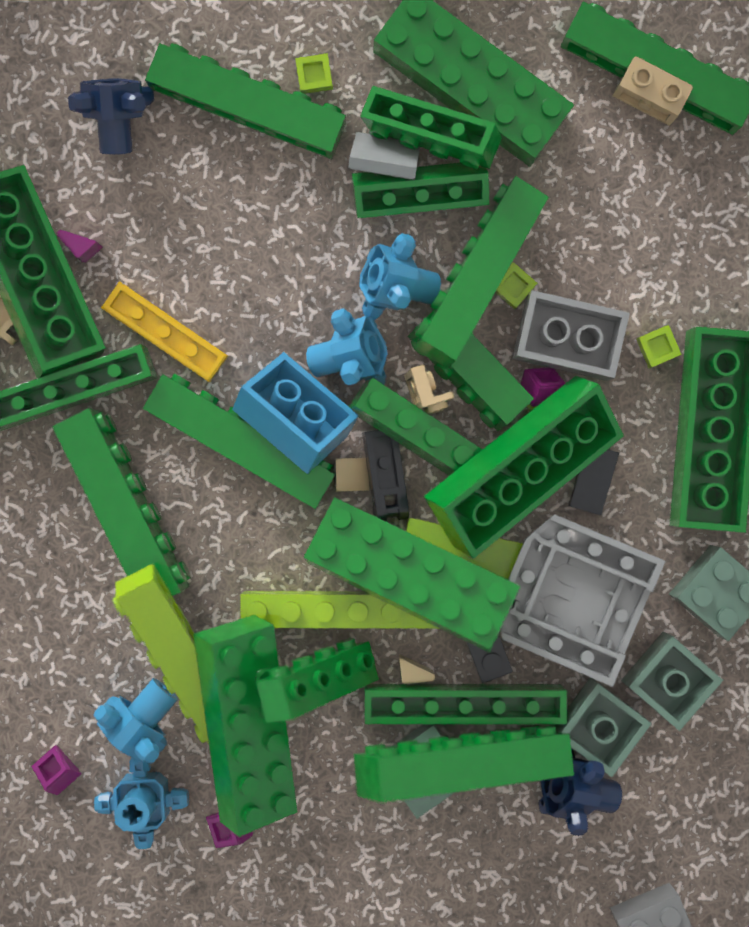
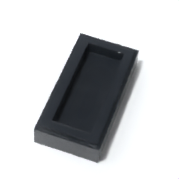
(594, 483)

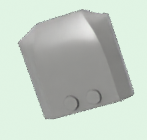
(579, 597)

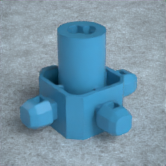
(394, 279)
(354, 350)
(134, 725)
(141, 802)

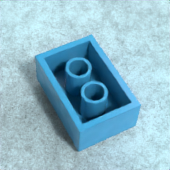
(294, 412)

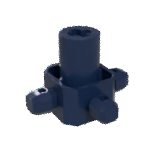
(112, 105)
(580, 795)

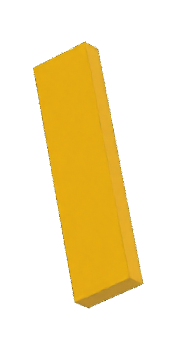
(164, 331)

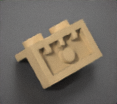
(653, 91)
(420, 388)

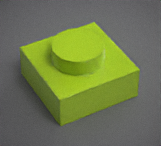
(314, 73)
(515, 286)
(658, 346)

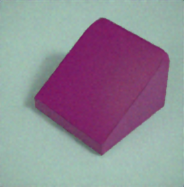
(81, 247)
(541, 383)
(55, 771)
(222, 835)

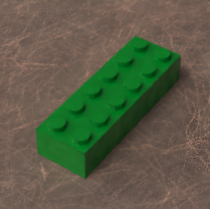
(472, 76)
(40, 284)
(713, 432)
(524, 466)
(119, 497)
(412, 574)
(246, 753)
(462, 763)

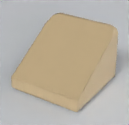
(351, 474)
(414, 672)

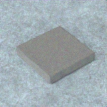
(383, 156)

